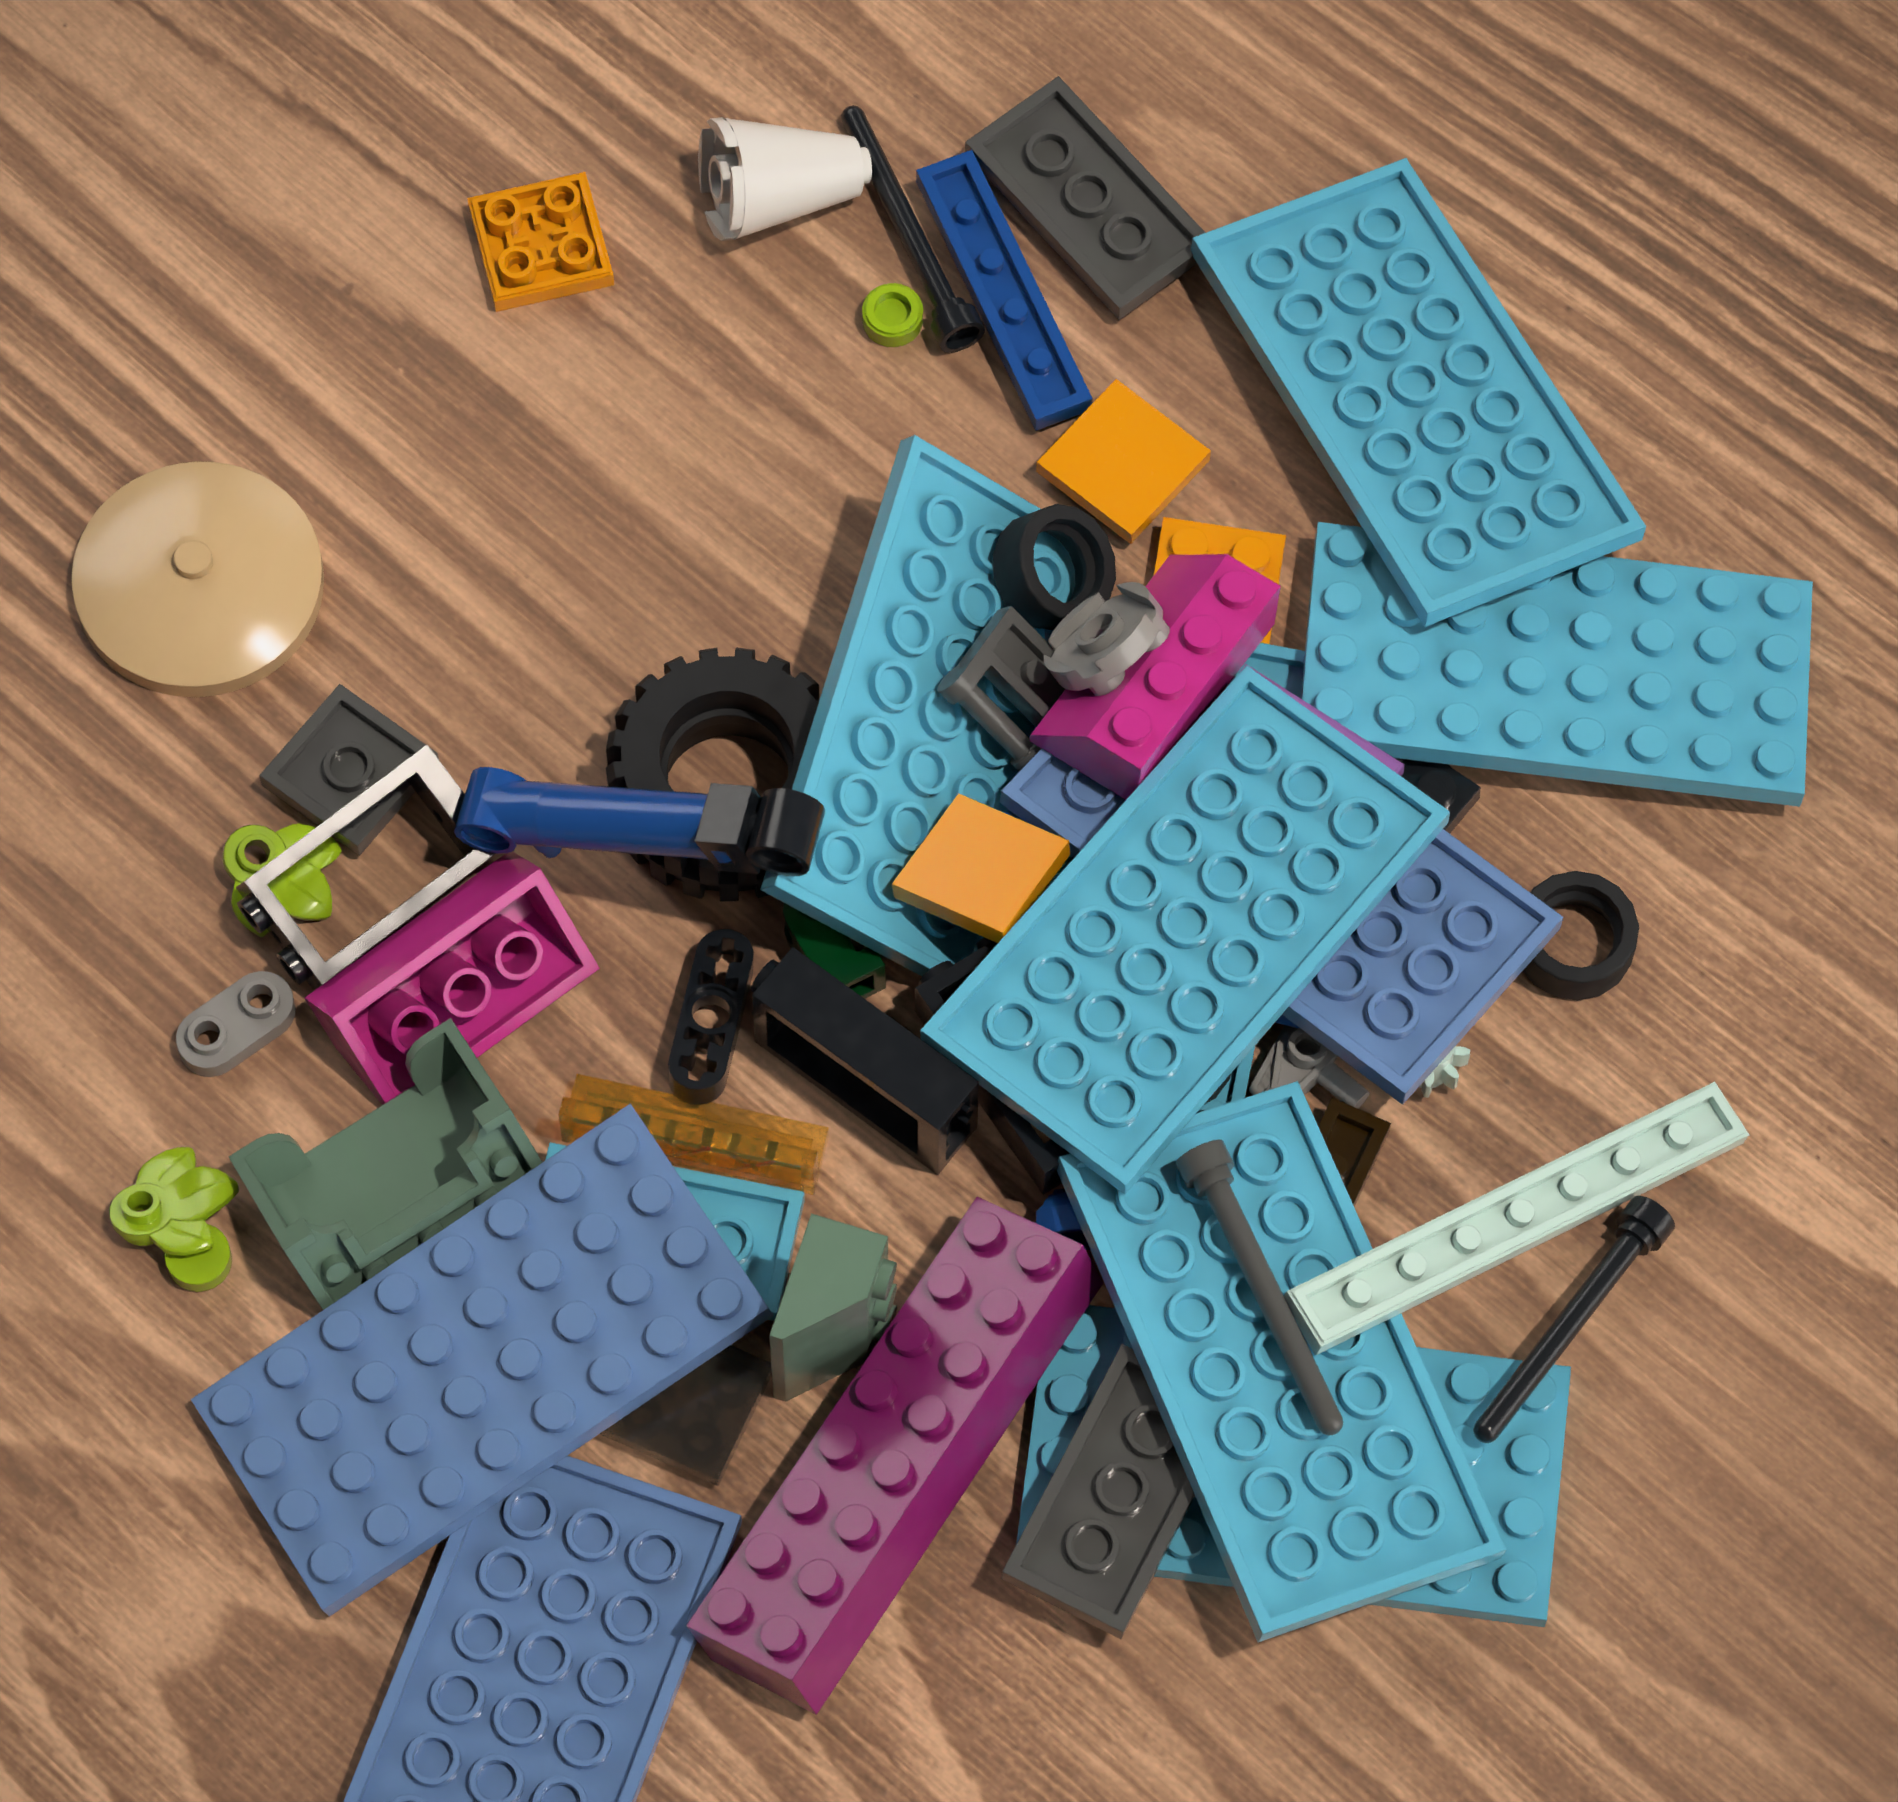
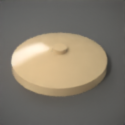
(198, 579)

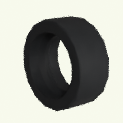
(1016, 572)
(1609, 901)

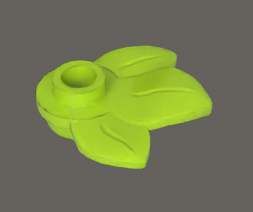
(300, 888)
(176, 1203)

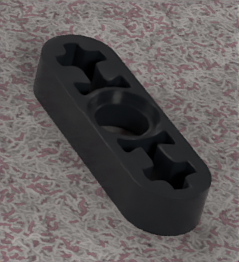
(721, 1040)

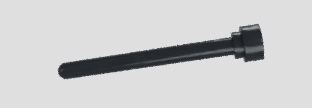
(954, 321)
(1641, 1229)

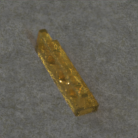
(705, 1136)

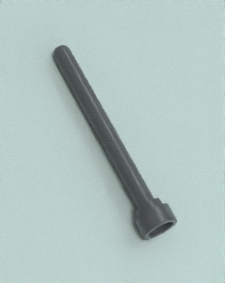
(1209, 1172)

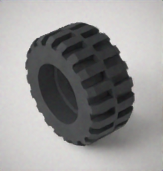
(701, 703)

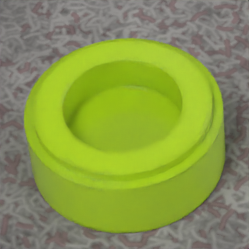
(892, 315)
(204, 1269)

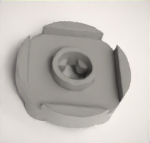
(1105, 639)

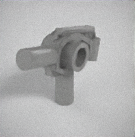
(1305, 1060)

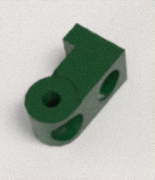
(834, 952)

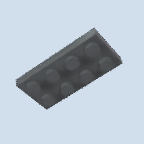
(1087, 197)
(1106, 1507)

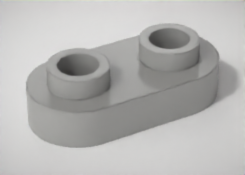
(240, 1025)

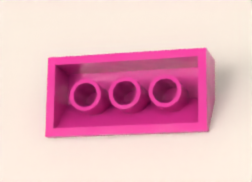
(1215, 621)
(477, 956)

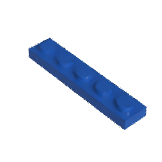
(1004, 290)

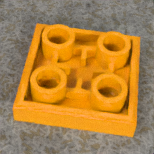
(540, 241)
(1123, 461)
(980, 868)

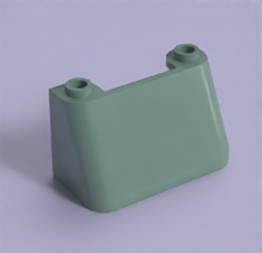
(392, 1173)

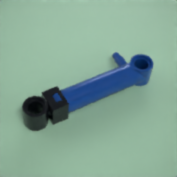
(726, 825)

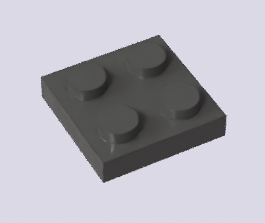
(338, 758)

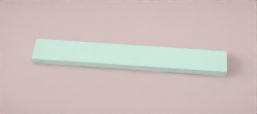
(1514, 1218)

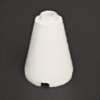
(775, 173)

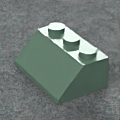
(831, 1306)

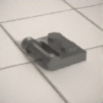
(1013, 660)

